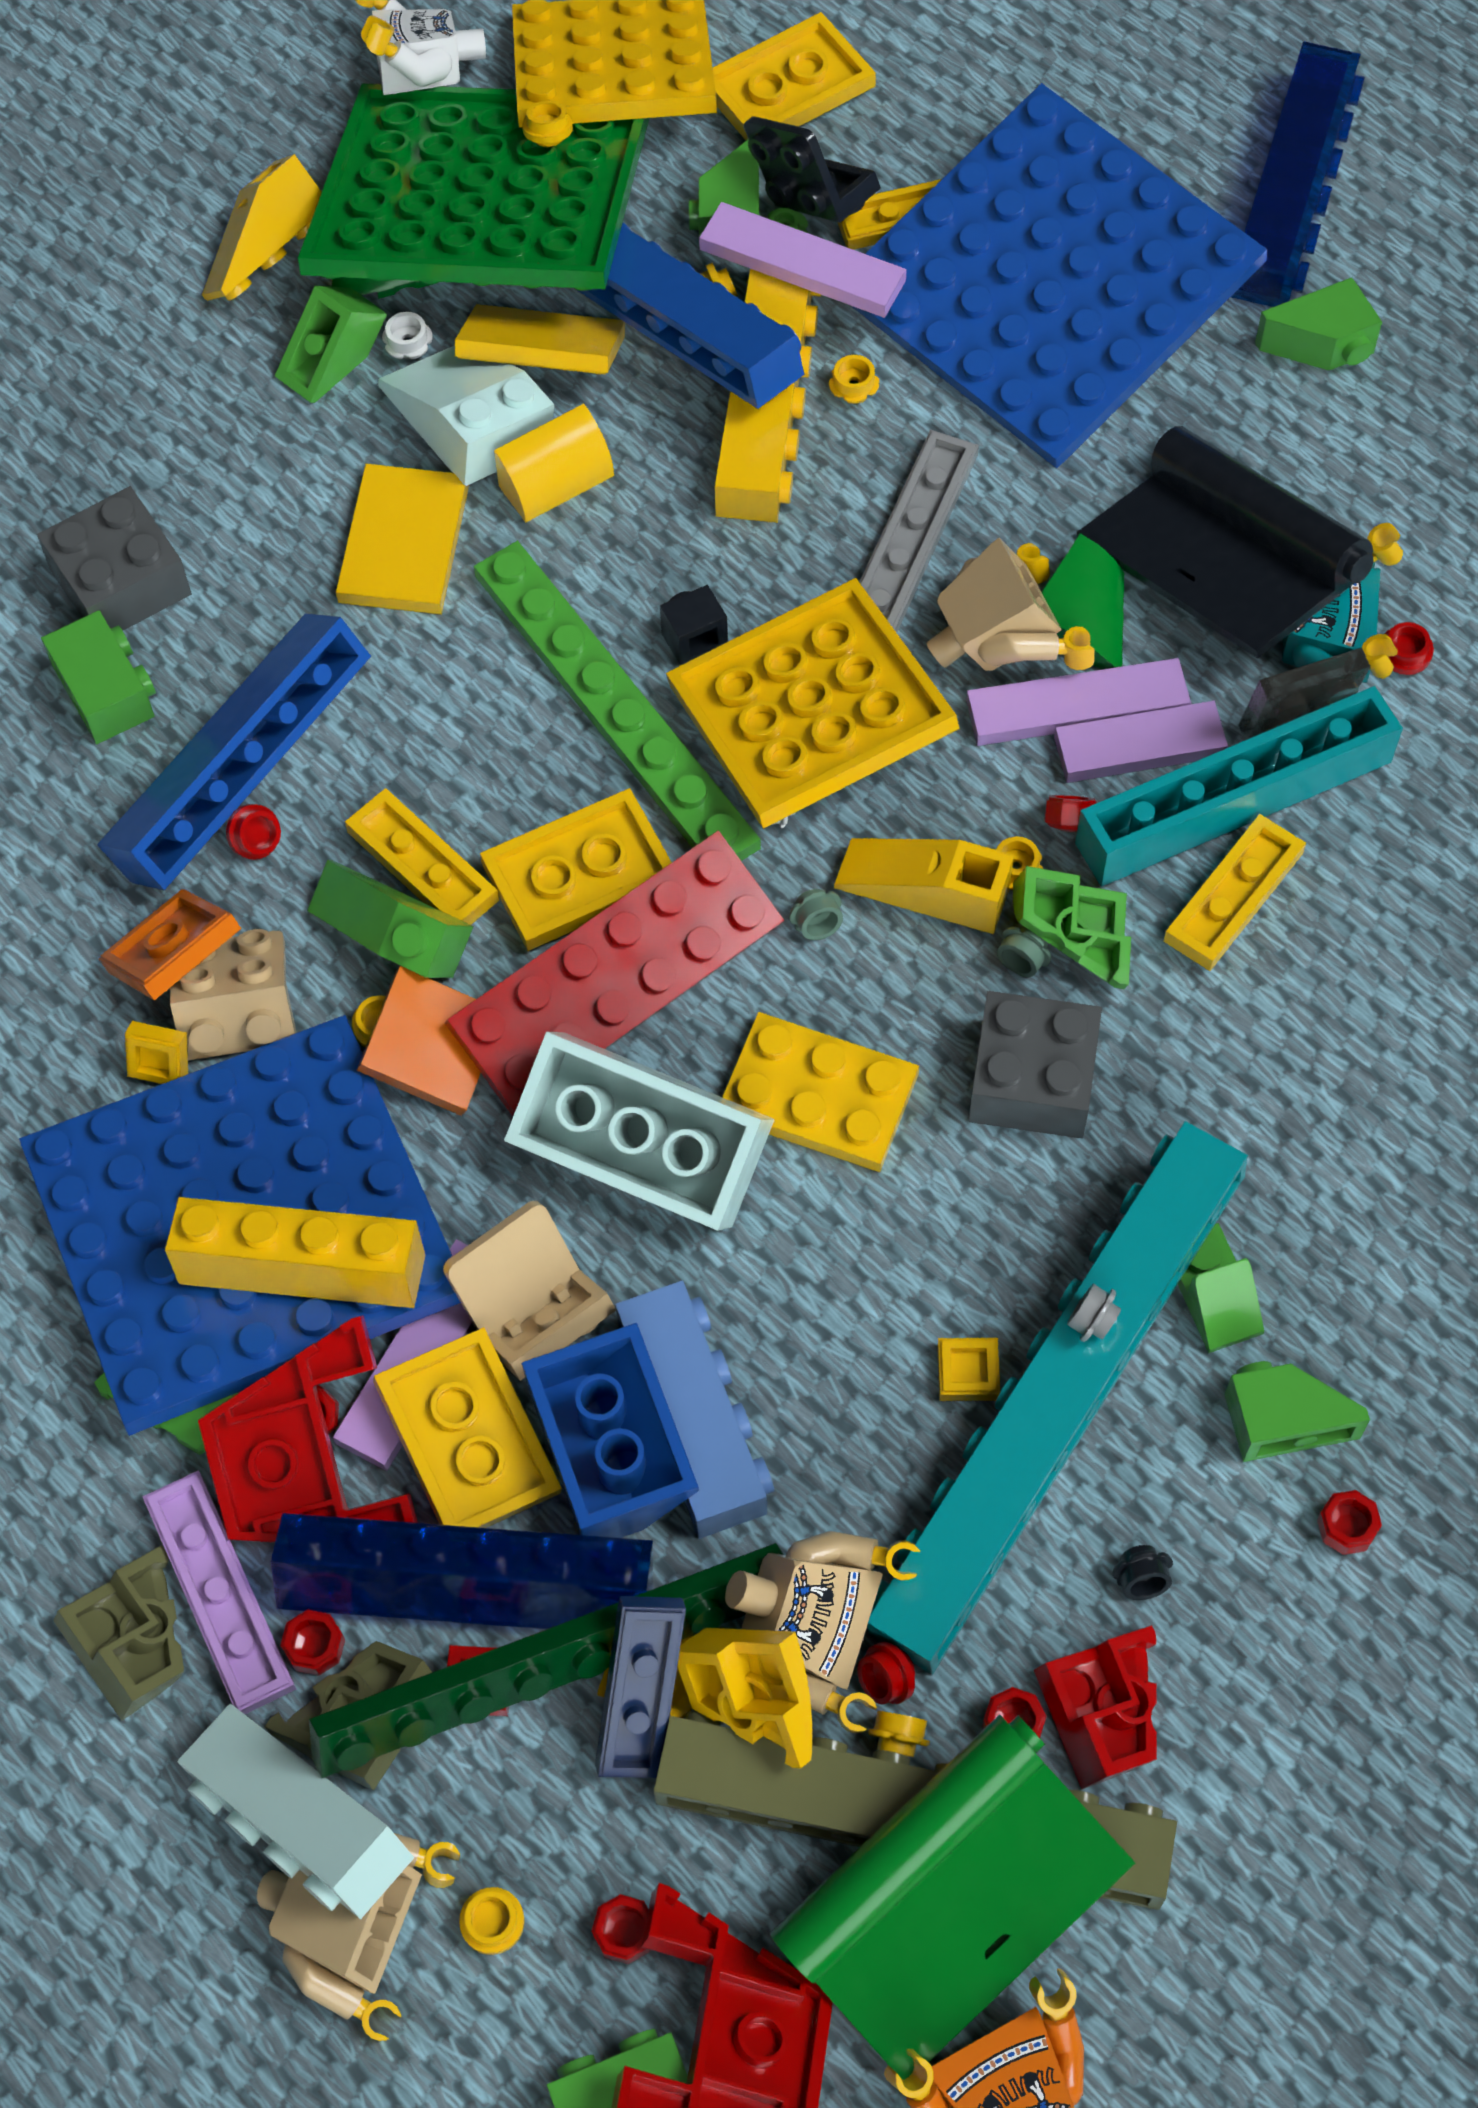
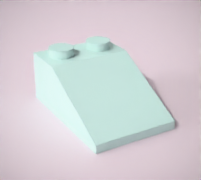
(467, 408)

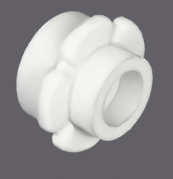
(404, 326)

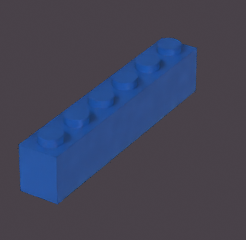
(699, 321)
(234, 751)

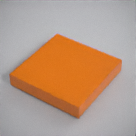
(169, 943)
(415, 1047)

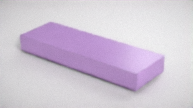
(1139, 741)

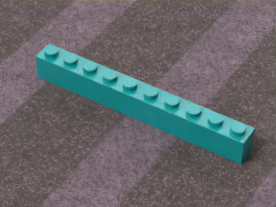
(1055, 1398)

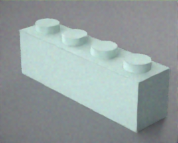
(294, 1810)

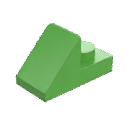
(1221, 1294)

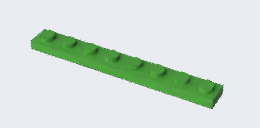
(612, 701)

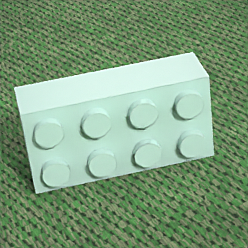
(639, 1130)

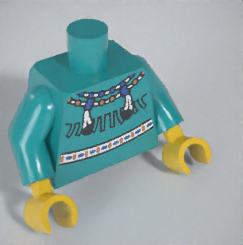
(1351, 617)

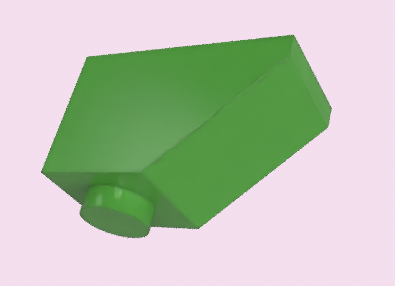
(729, 181)
(1322, 327)
(329, 340)
(1288, 1411)

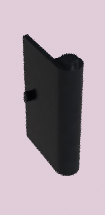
(1229, 543)

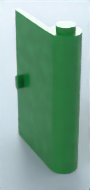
(968, 1869)

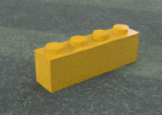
(296, 1252)

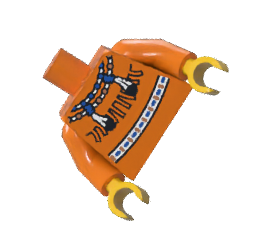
(1016, 2066)

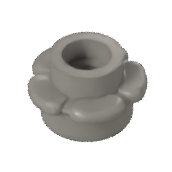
(1094, 1313)

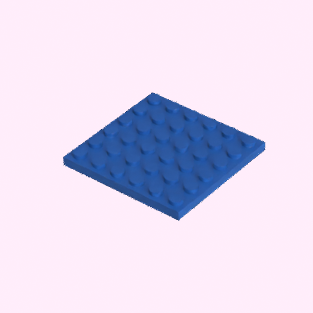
(1056, 274)
(256, 1129)

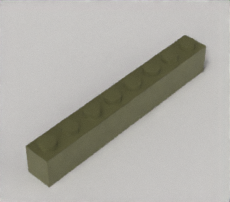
(853, 1795)

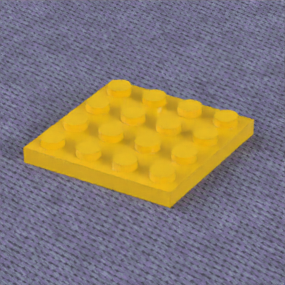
(614, 58)
(811, 702)

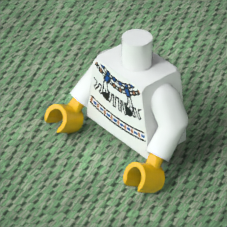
(417, 46)

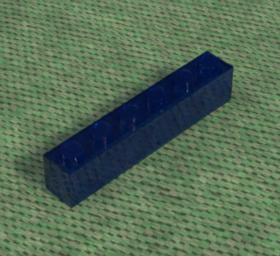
(1297, 169)
(452, 1571)

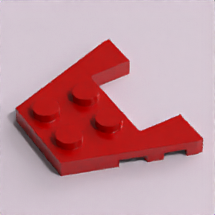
(274, 1446)
(756, 2025)

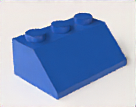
(610, 1433)

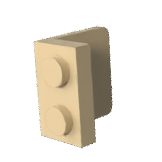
(235, 997)
(526, 1288)

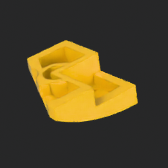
(752, 1685)

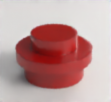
(1413, 648)
(253, 831)
(887, 1674)

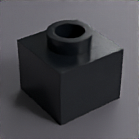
(693, 624)

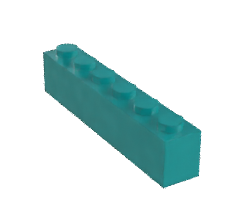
(1237, 785)

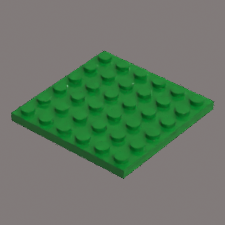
(457, 194)

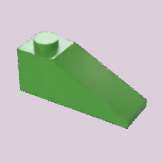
(390, 922)

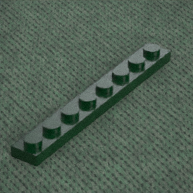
(506, 1675)

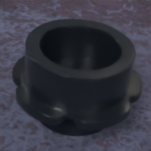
(1143, 1572)

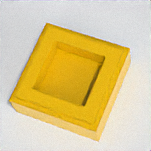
(155, 1053)
(968, 1369)

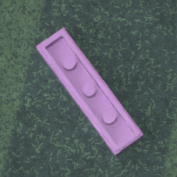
(802, 259)
(1043, 704)
(367, 1426)
(219, 1593)

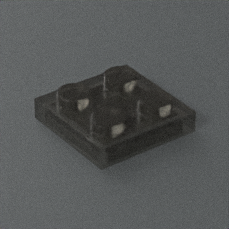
(1302, 691)

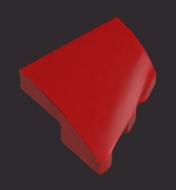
(1104, 1706)

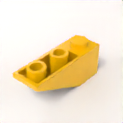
(263, 220)
(930, 877)

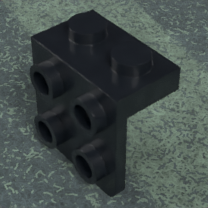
(801, 177)

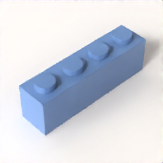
(709, 1426)

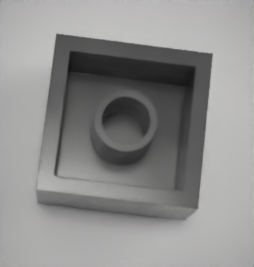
(115, 561)
(1035, 1064)

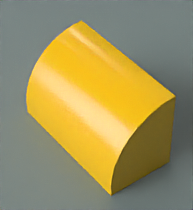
(553, 463)

